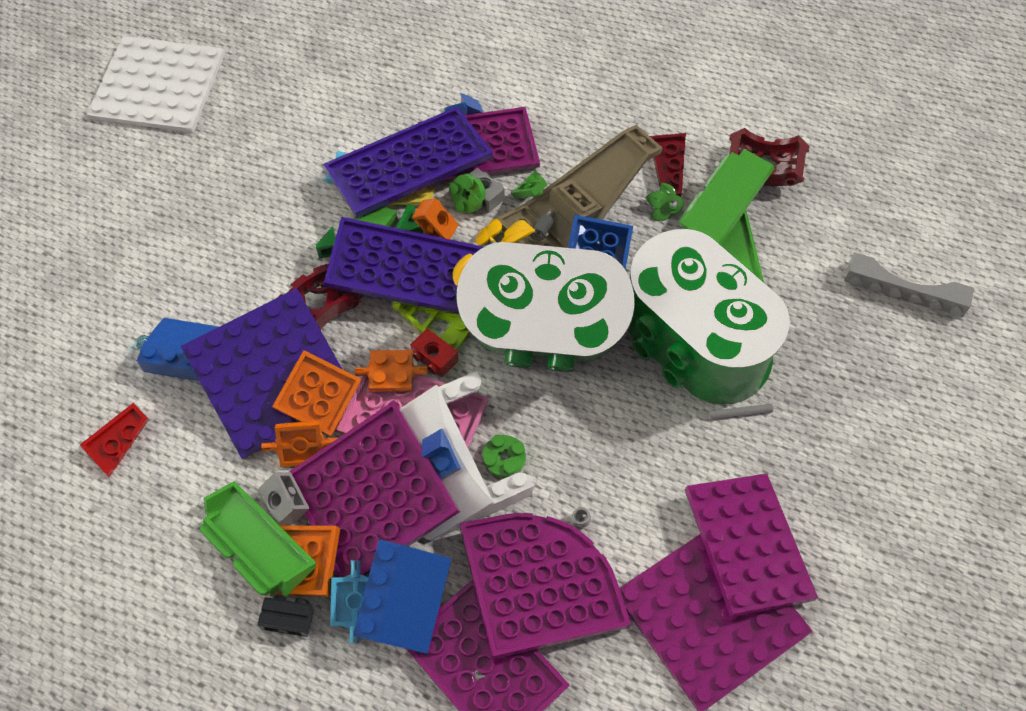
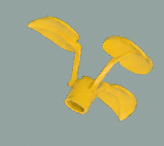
(512, 235)

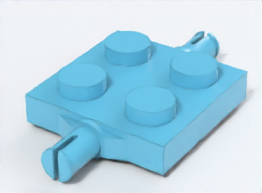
(347, 599)

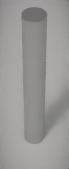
(732, 412)

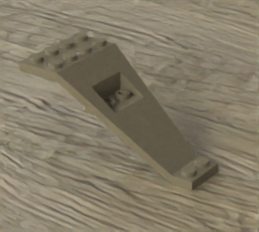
(587, 188)

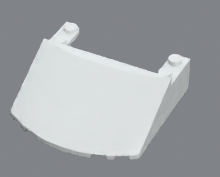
(475, 500)

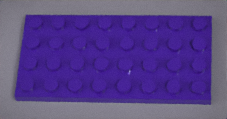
(407, 161)
(396, 264)

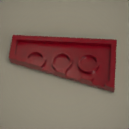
(670, 162)

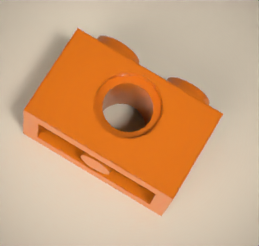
(435, 219)

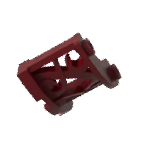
(785, 148)
(334, 303)

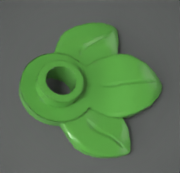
(661, 202)

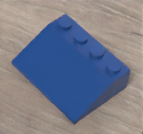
(601, 236)
(163, 351)
(402, 596)

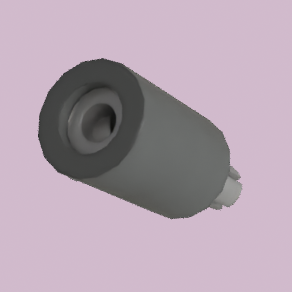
(543, 225)

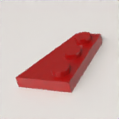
(115, 438)

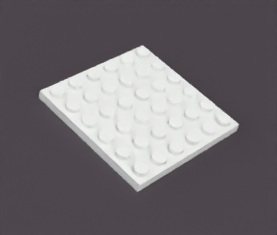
(156, 84)

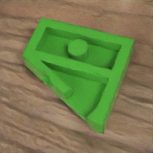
(530, 187)

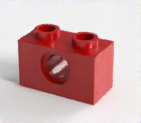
(430, 343)

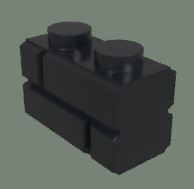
(286, 616)

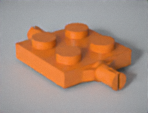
(391, 370)
(297, 442)

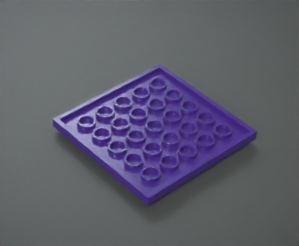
(250, 362)

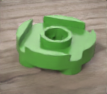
(458, 193)
(502, 444)

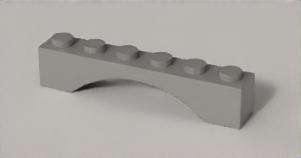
(949, 297)

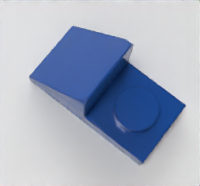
(467, 106)
(438, 450)

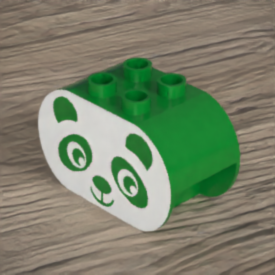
(545, 303)
(704, 317)

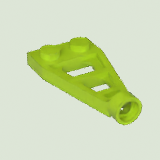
(454, 335)

